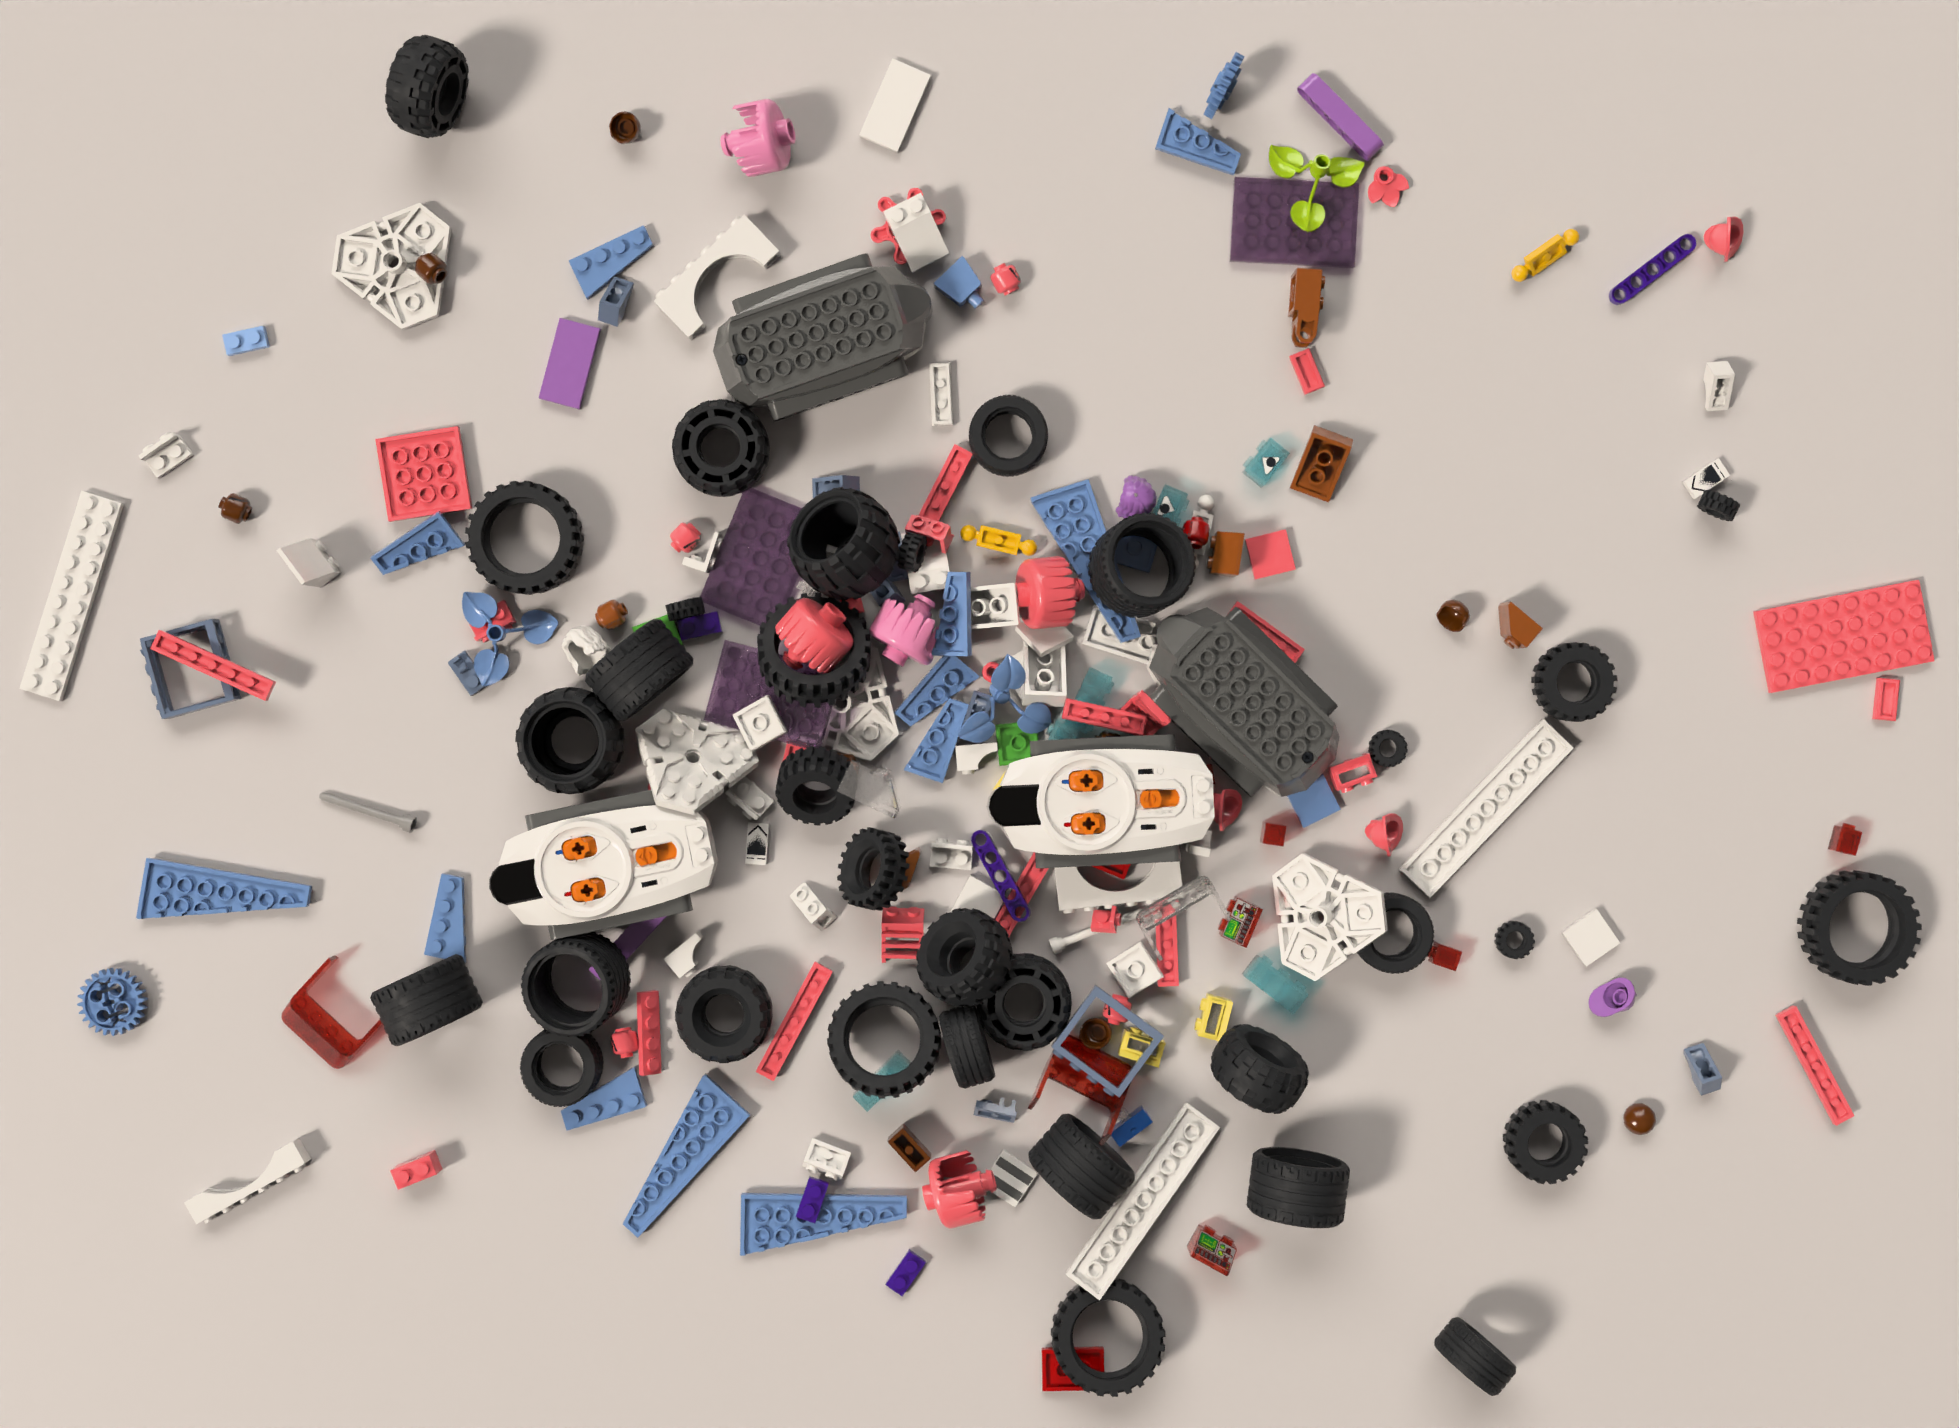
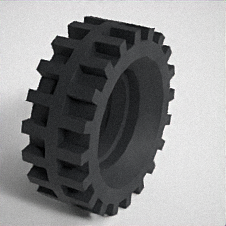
(857, 866)

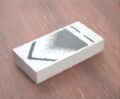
(1706, 478)
(757, 843)

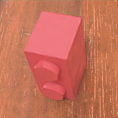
(416, 1169)

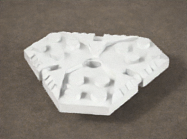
(365, 260)
(865, 722)
(688, 760)
(1350, 914)

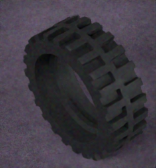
(481, 525)
(814, 688)
(1899, 939)
(874, 996)
(1138, 1369)

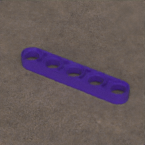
(1662, 266)
(1008, 883)

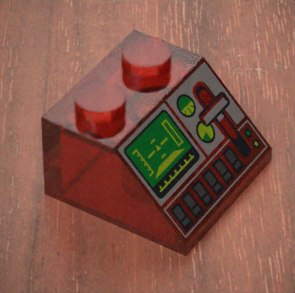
(1243, 922)
(1212, 1249)

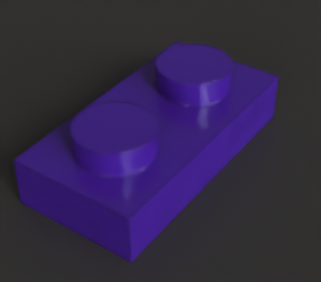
(699, 625)
(812, 1199)
(905, 1272)

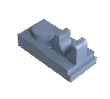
(464, 669)
(987, 1109)

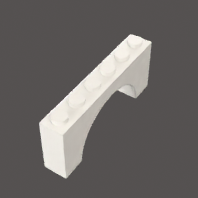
(738, 242)
(1077, 892)

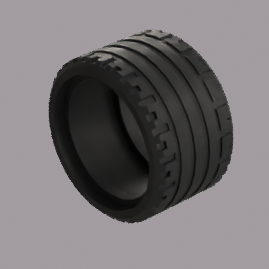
(1173, 544)
(638, 669)
(426, 1000)
(547, 1006)
(1081, 1168)
(1298, 1187)

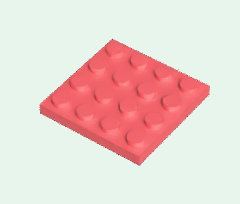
(423, 474)

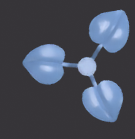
(490, 664)
(1005, 677)

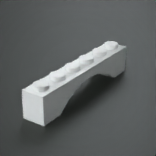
(211, 1201)

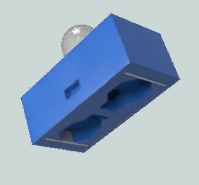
(1130, 1124)

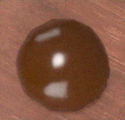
(625, 127)
(1453, 615)
(1095, 1033)
(1639, 1119)

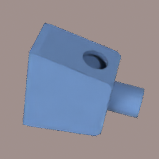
(960, 284)

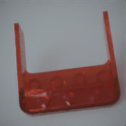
(319, 1028)
(1100, 1061)

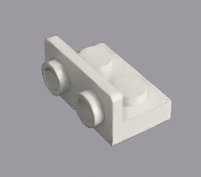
(166, 454)
(749, 798)
(951, 855)
(826, 1160)

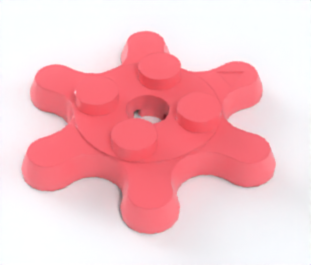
(884, 232)

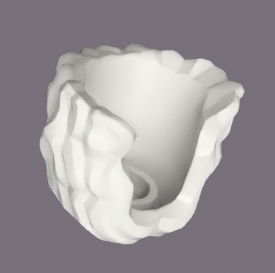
(584, 648)

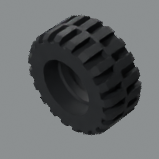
(1601, 682)
(810, 804)
(1567, 1157)

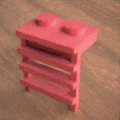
(1143, 704)
(901, 924)

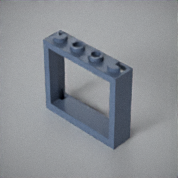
(159, 686)
(1092, 1075)

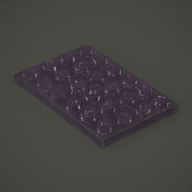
(1267, 234)
(754, 559)
(741, 684)

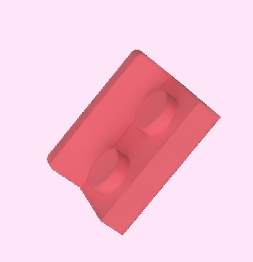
(503, 617)

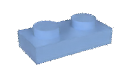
(246, 340)

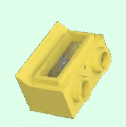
(1214, 1017)
(1134, 1044)

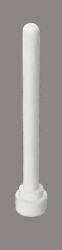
(1059, 944)

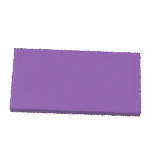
(569, 363)

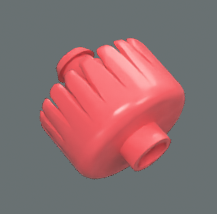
(1046, 594)
(814, 633)
(960, 1196)

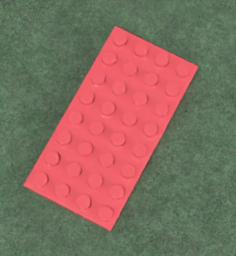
(1843, 636)

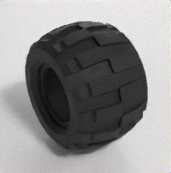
(864, 540)
(536, 748)

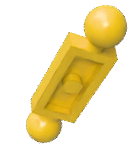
(1545, 255)
(998, 540)

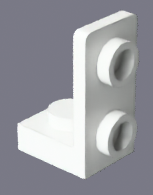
(696, 562)
(812, 907)

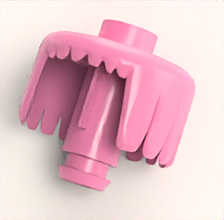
(763, 145)
(906, 631)

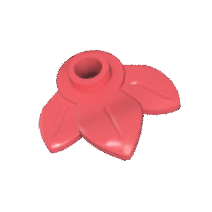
(1387, 190)

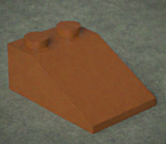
(1321, 463)

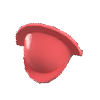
(1725, 237)
(1226, 807)
(1385, 832)

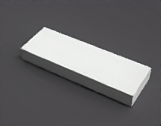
(941, 394)

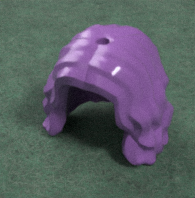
(1132, 505)

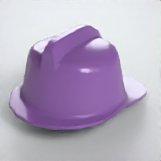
(1612, 997)

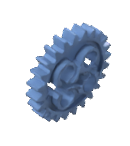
(1223, 85)
(94, 1007)

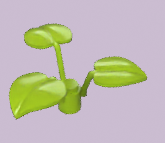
(1343, 173)

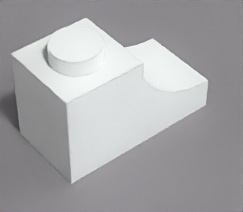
(1718, 385)
(970, 755)
(1200, 847)
(683, 958)

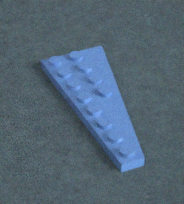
(1076, 526)
(189, 889)
(698, 1135)
(771, 1218)

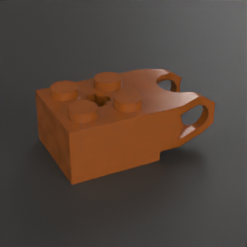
(1305, 304)

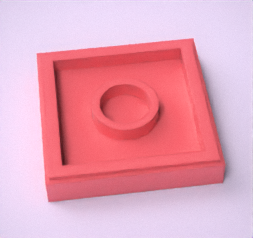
(1270, 554)

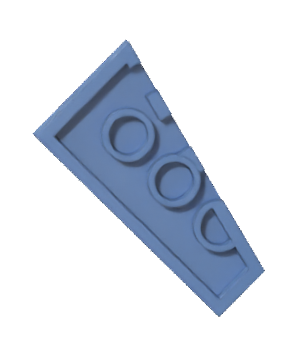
(1193, 144)
(608, 260)
(425, 540)
(954, 630)
(938, 685)
(938, 745)
(448, 920)
(610, 1100)

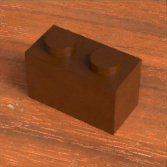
(909, 1147)

